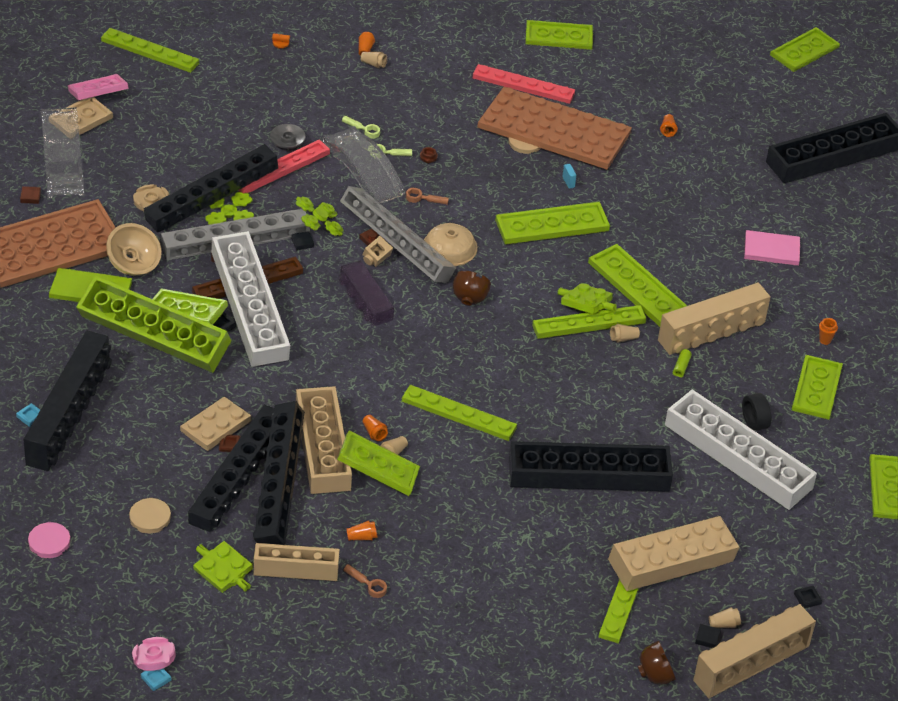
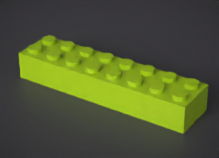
(154, 324)

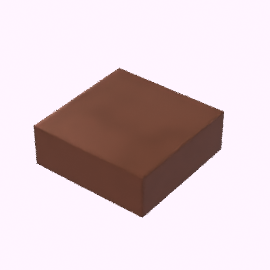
(30, 195)
(229, 442)

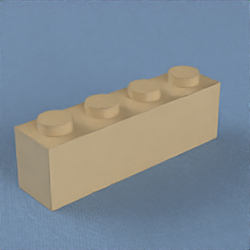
(296, 562)

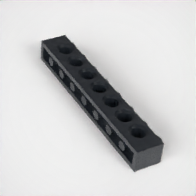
(211, 188)
(233, 473)
(279, 474)

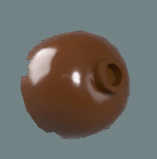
(470, 288)
(655, 665)

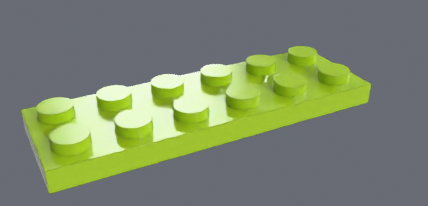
(552, 222)
(635, 282)

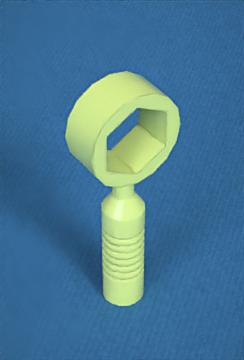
(358, 125)
(396, 152)

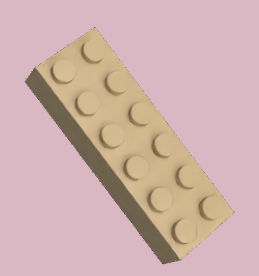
(713, 318)
(323, 440)
(673, 553)
(754, 650)

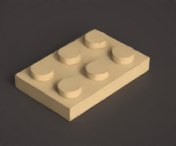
(91, 114)
(215, 423)

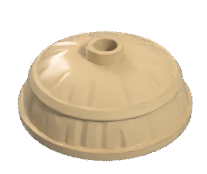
(453, 243)
(139, 244)

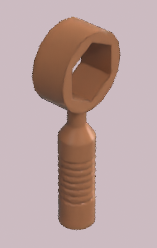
(430, 198)
(363, 579)

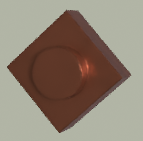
(369, 236)

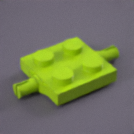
(587, 298)
(223, 567)

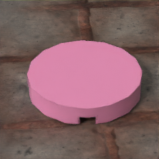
(49, 540)
(154, 654)

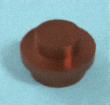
(428, 155)

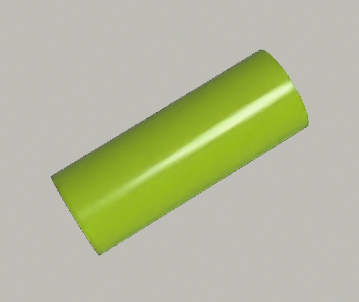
(682, 363)

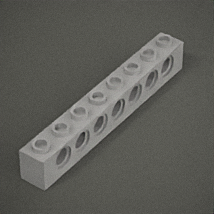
(261, 229)
(398, 234)

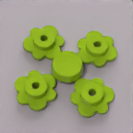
(230, 210)
(321, 213)

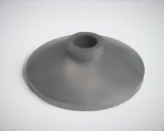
(287, 136)

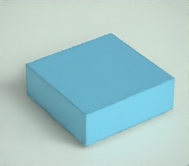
(569, 176)
(28, 414)
(156, 678)

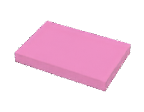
(97, 87)
(772, 247)

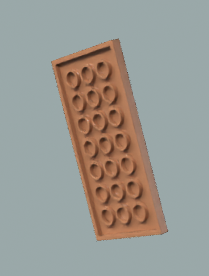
(555, 127)
(53, 242)

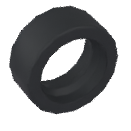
(756, 411)

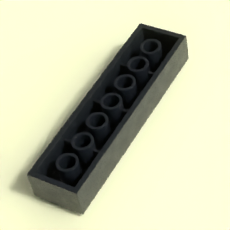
(833, 148)
(67, 400)
(590, 466)

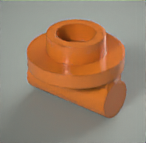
(280, 40)

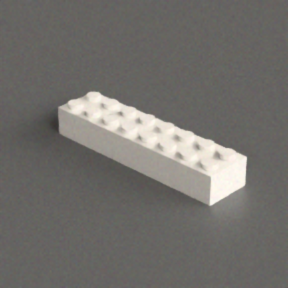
(250, 299)
(740, 449)

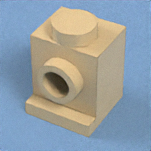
(377, 252)

